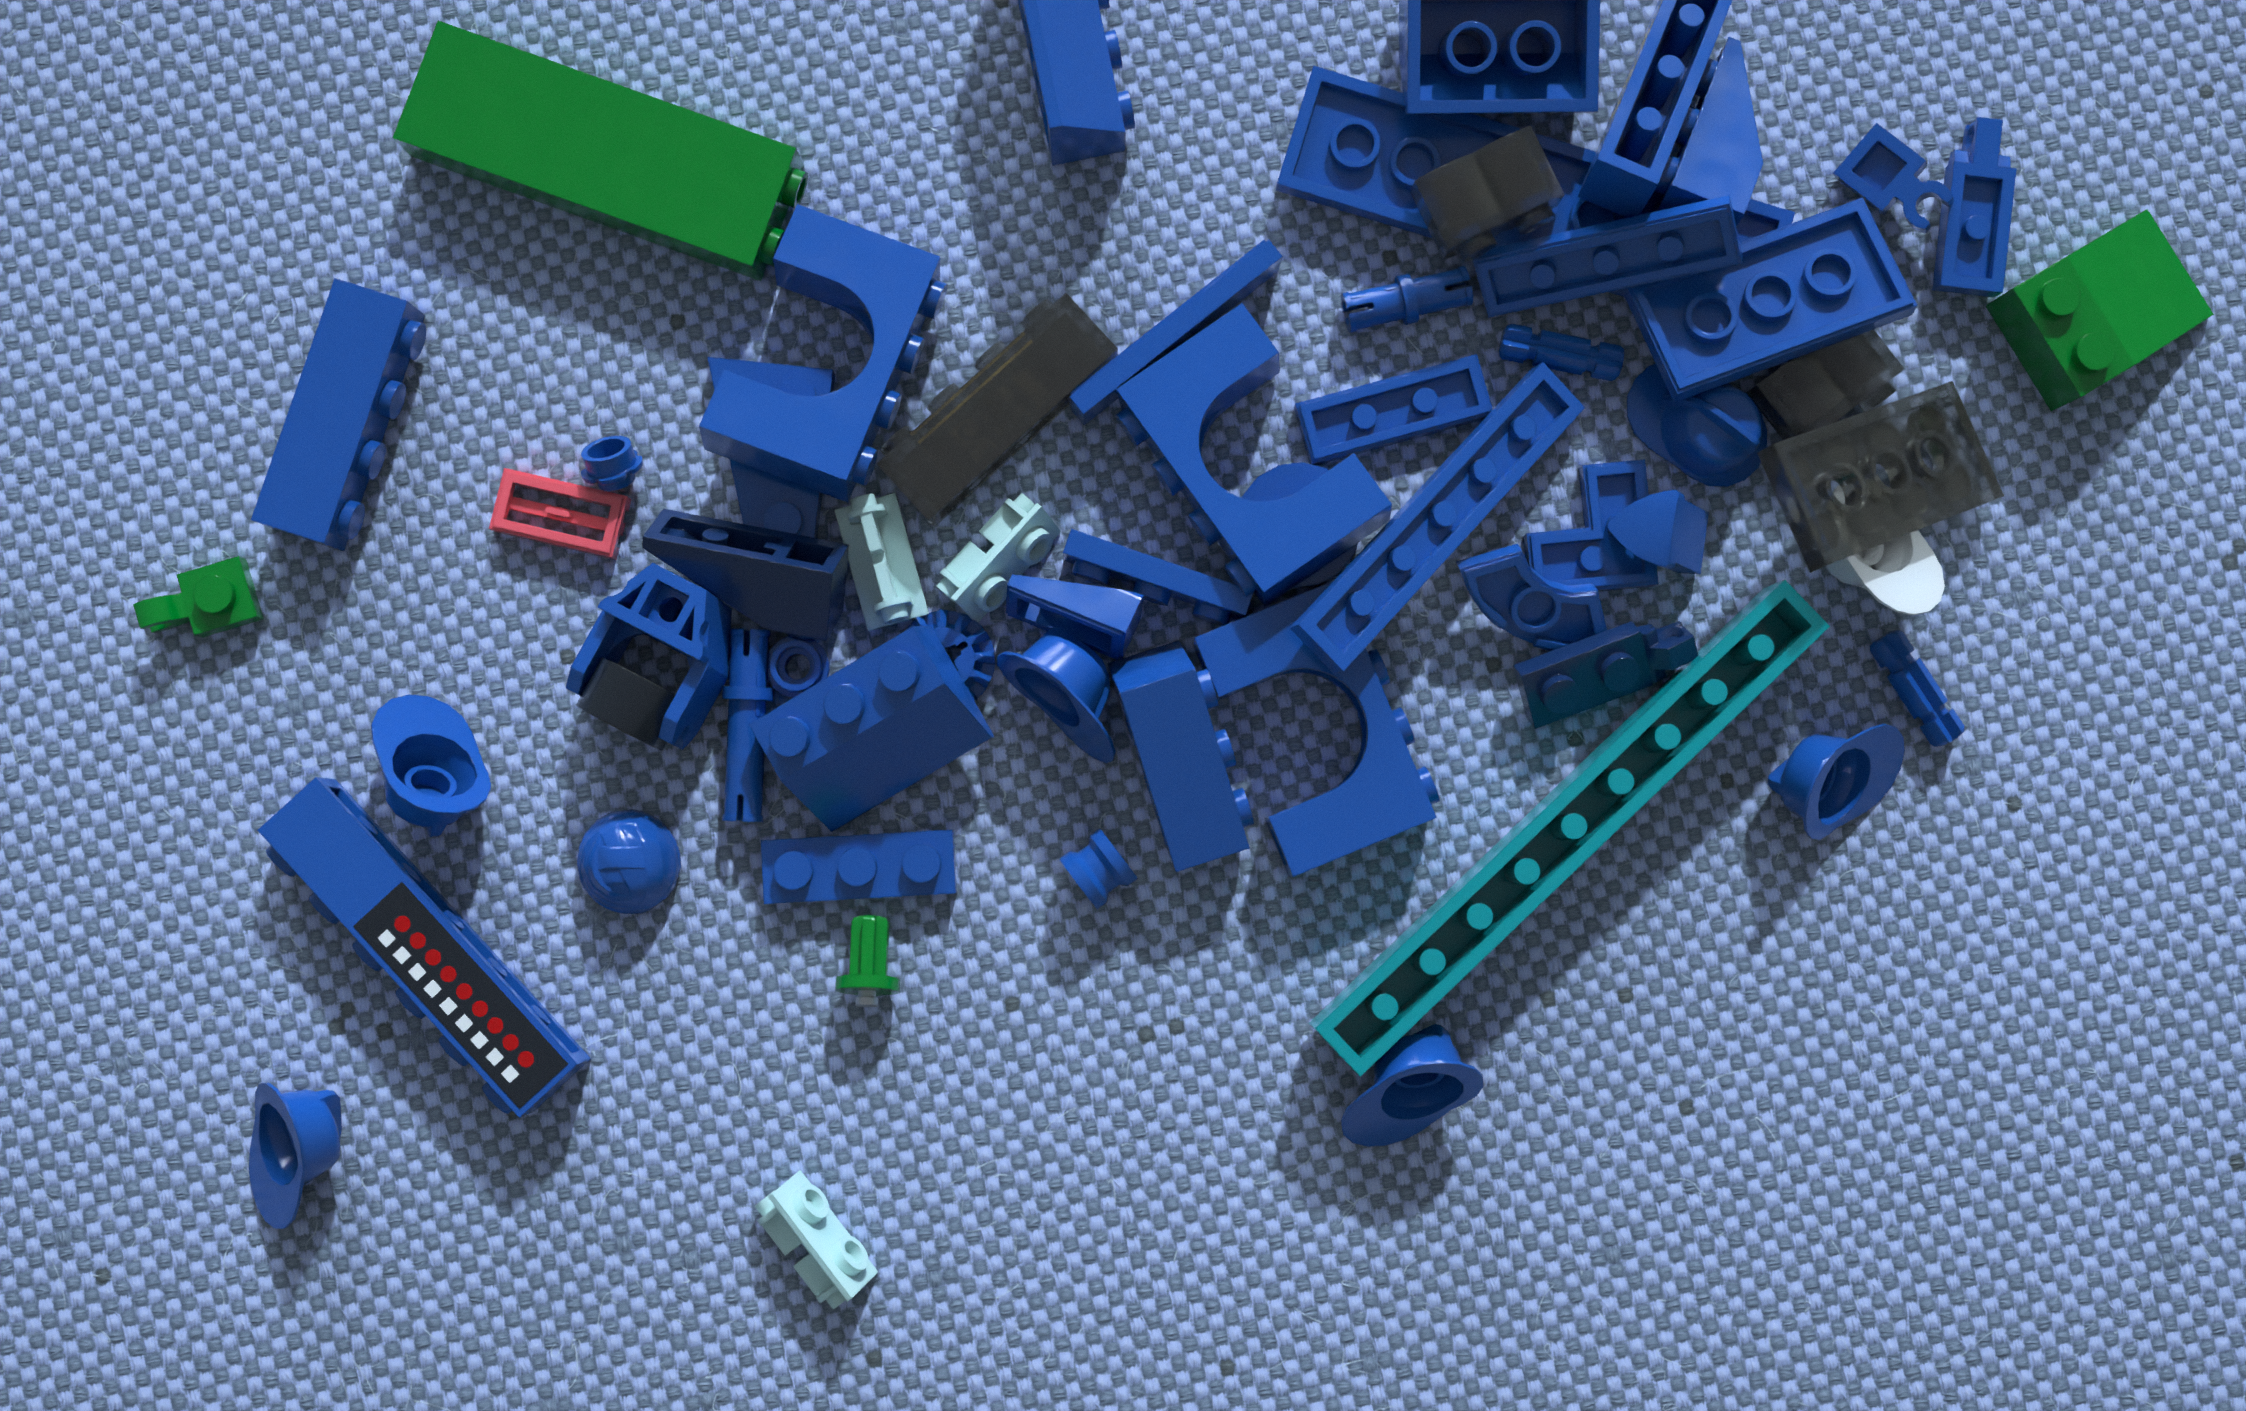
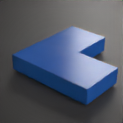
(1593, 551)

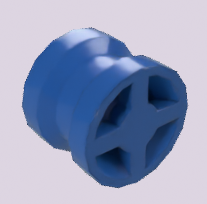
(1098, 868)

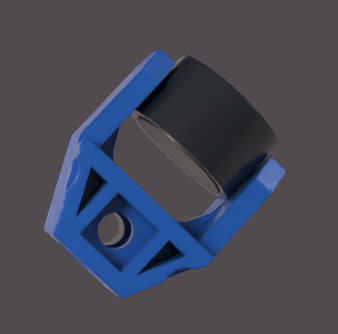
(676, 616)

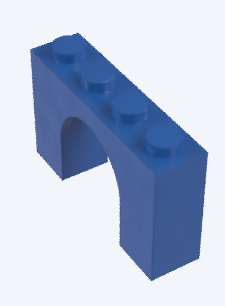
(830, 436)
(1267, 541)
(1382, 789)

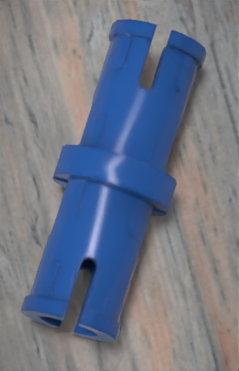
(1406, 299)

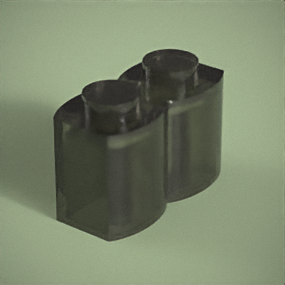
(1488, 194)
(1827, 385)

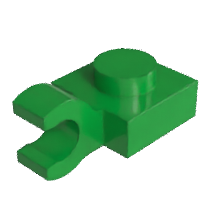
(211, 600)

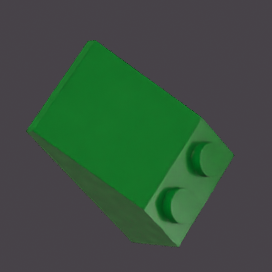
(2099, 310)

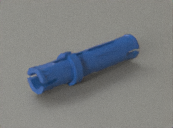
(746, 704)

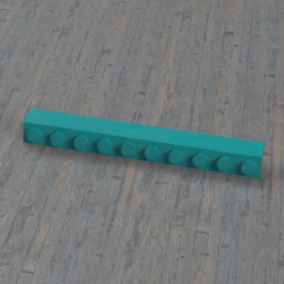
(1568, 826)

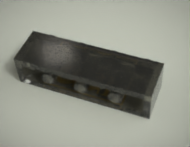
(997, 410)

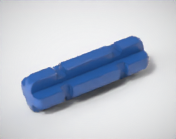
(1561, 352)
(1917, 688)

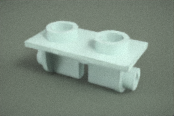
(1020, 538)
(881, 561)
(836, 1261)

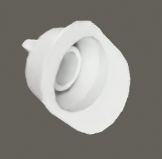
(1896, 574)

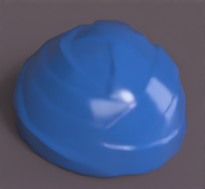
(628, 861)

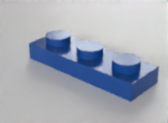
(1155, 578)
(858, 866)

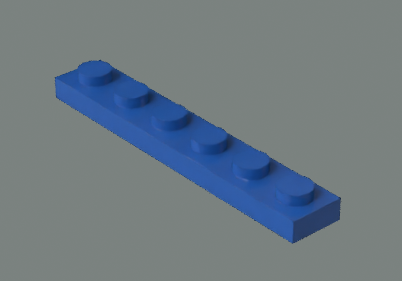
(1437, 519)

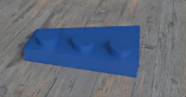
(762, 497)

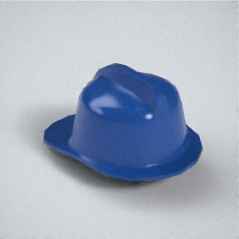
(1704, 436)
(1067, 685)
(428, 762)
(1838, 778)
(1411, 1089)
(291, 1145)

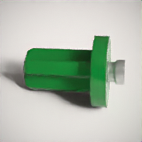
(868, 962)

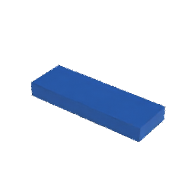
(1393, 410)

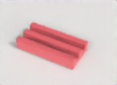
(612, 526)

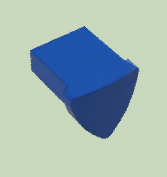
(1663, 531)

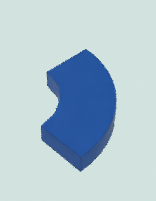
(1529, 604)

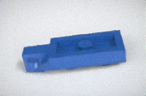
(1977, 224)

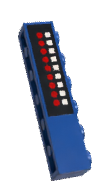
(423, 947)

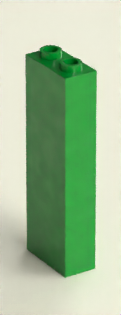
(601, 151)

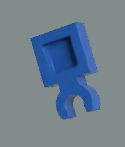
(1887, 172)

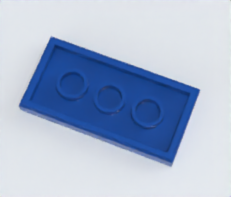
(1786, 299)

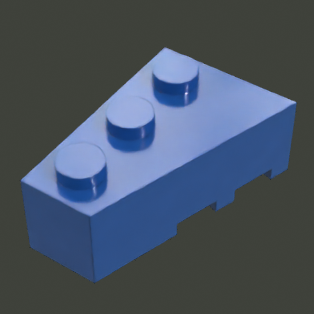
(1182, 755)

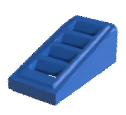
(1093, 614)

